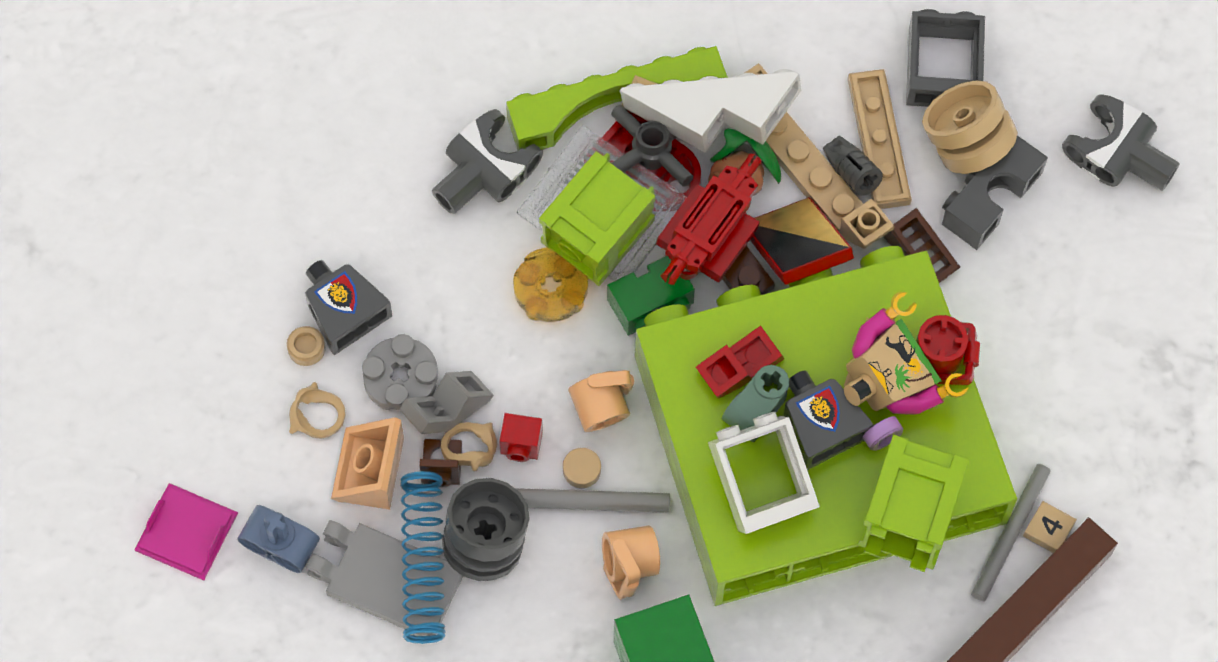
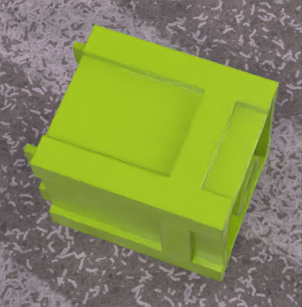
(597, 218)
(913, 503)

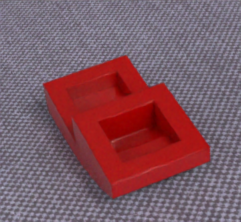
(737, 365)

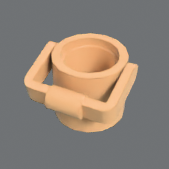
(601, 399)
(628, 557)

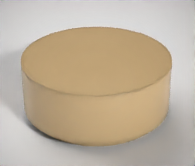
(306, 346)
(581, 467)

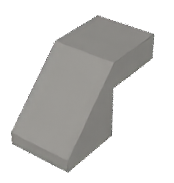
(452, 402)

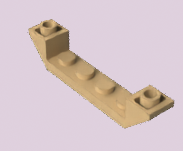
(817, 179)

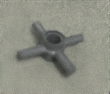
(643, 153)

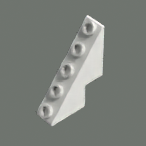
(703, 107)

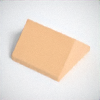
(369, 463)

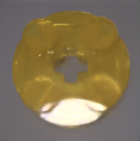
(546, 305)

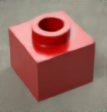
(521, 437)

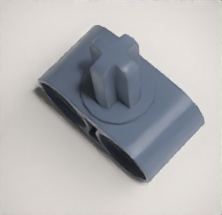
(278, 538)

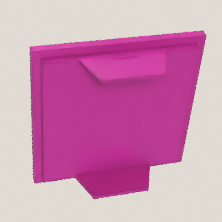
(186, 531)

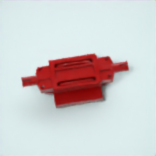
(711, 225)

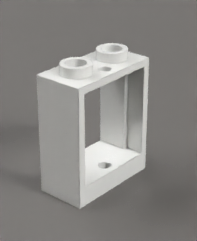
(779, 510)

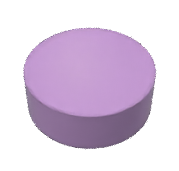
(882, 432)

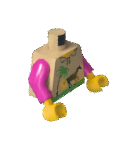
(892, 367)

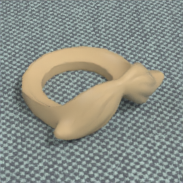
(313, 394)
(472, 458)

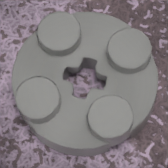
(393, 353)

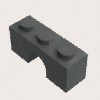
(972, 212)

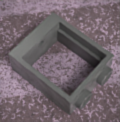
(931, 23)

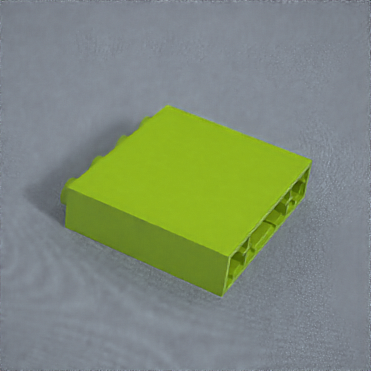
(815, 332)

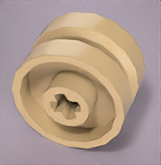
(970, 127)

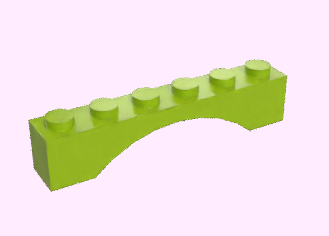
(549, 114)

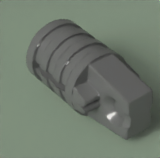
(853, 166)

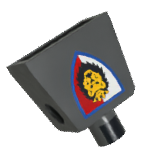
(344, 304)
(823, 419)

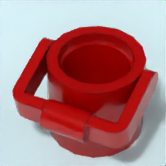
(945, 343)

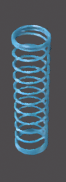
(432, 627)

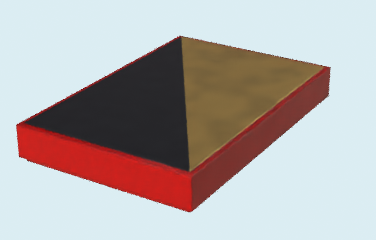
(799, 241)

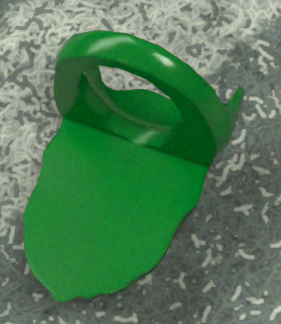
(735, 139)

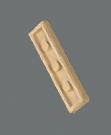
(880, 136)

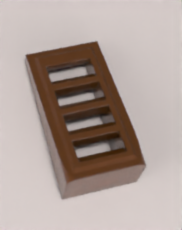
(931, 241)

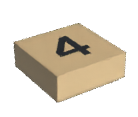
(1049, 527)

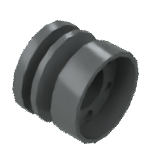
(485, 529)

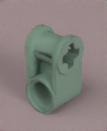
(755, 400)

